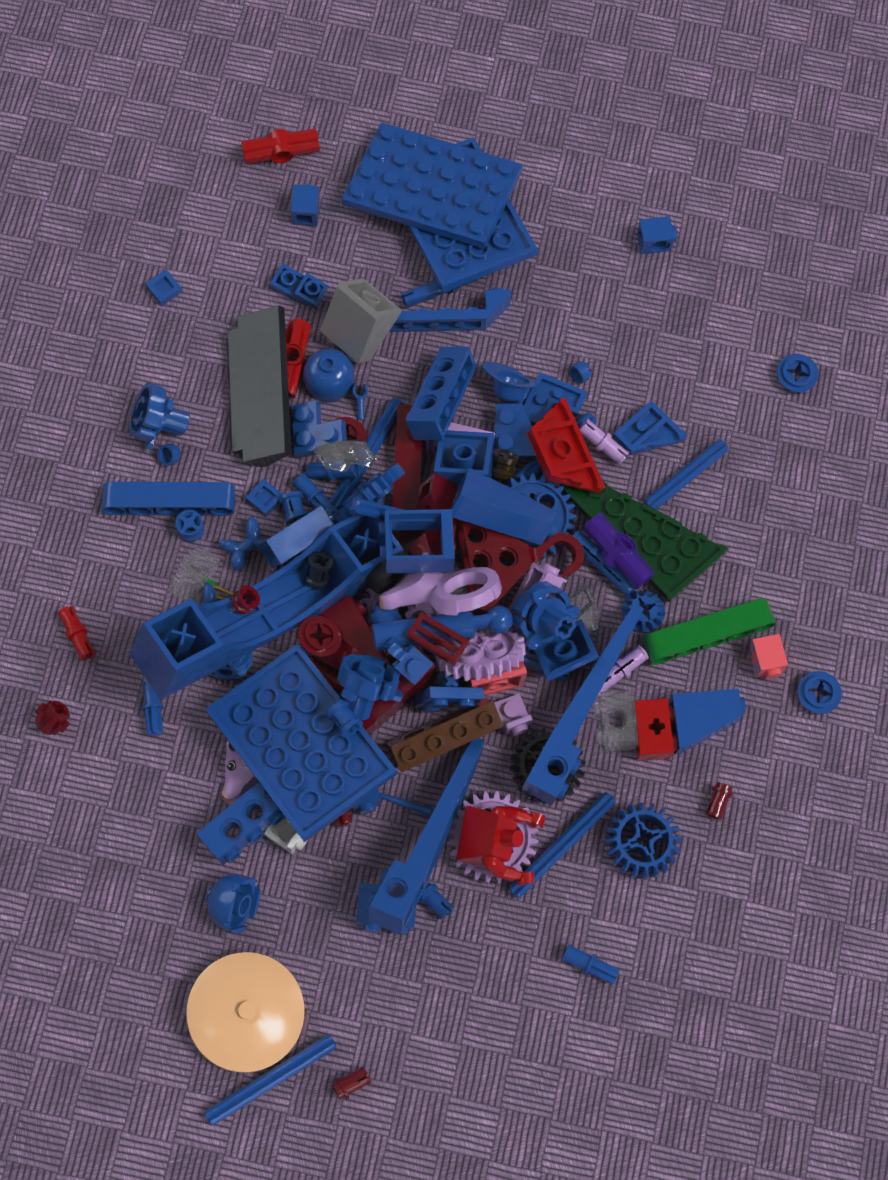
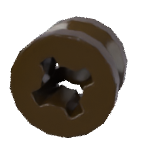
(504, 464)

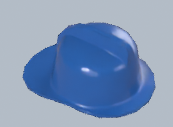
(508, 383)

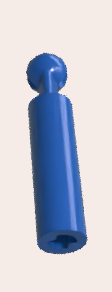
(465, 624)

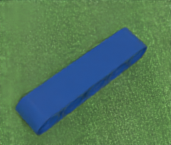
(168, 498)

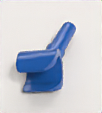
(360, 400)

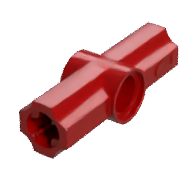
(280, 146)
(296, 345)

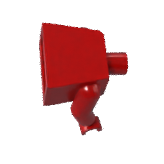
(490, 837)

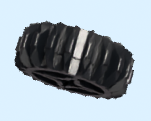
(526, 752)

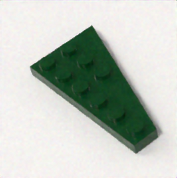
(663, 542)

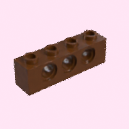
(444, 734)

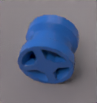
(187, 520)

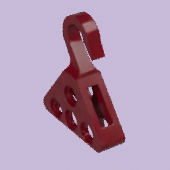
(519, 555)

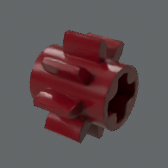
(52, 717)

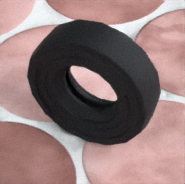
(382, 581)

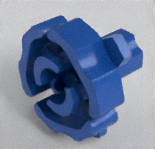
(155, 413)
(546, 615)
(366, 682)

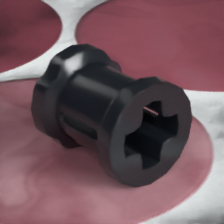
(319, 570)

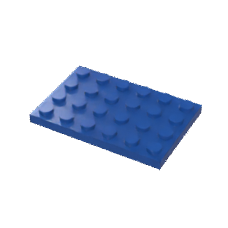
(432, 185)
(459, 263)
(294, 748)

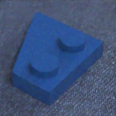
(511, 428)
(648, 431)

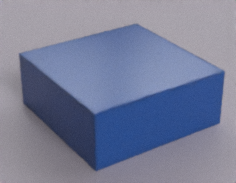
(163, 287)
(264, 497)

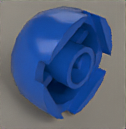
(328, 375)
(232, 901)

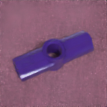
(618, 550)

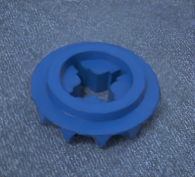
(807, 369)
(648, 599)
(829, 686)

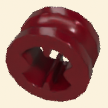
(240, 604)

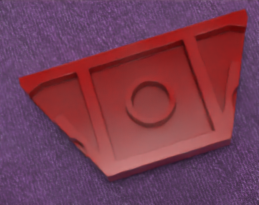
(563, 450)

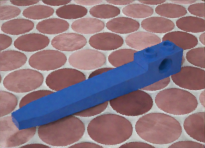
(559, 747)
(412, 877)

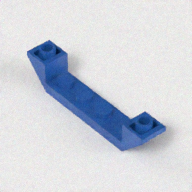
(448, 319)

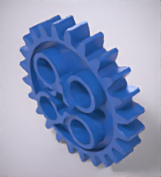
(371, 490)
(558, 502)

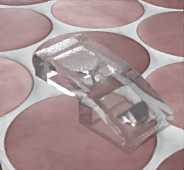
(344, 453)

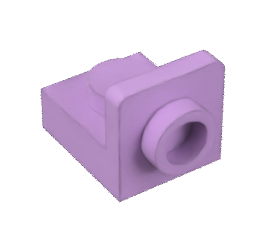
(513, 715)

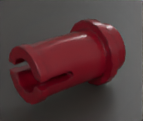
(719, 800)
(350, 1083)

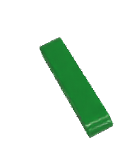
(708, 631)

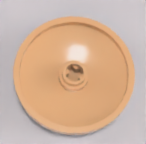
(245, 1012)

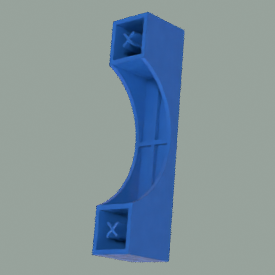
(204, 637)

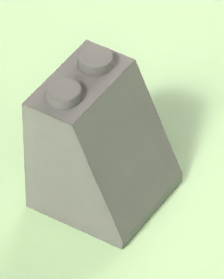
(358, 319)

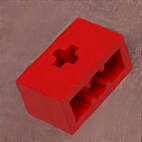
(654, 746)

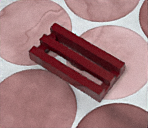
(431, 647)

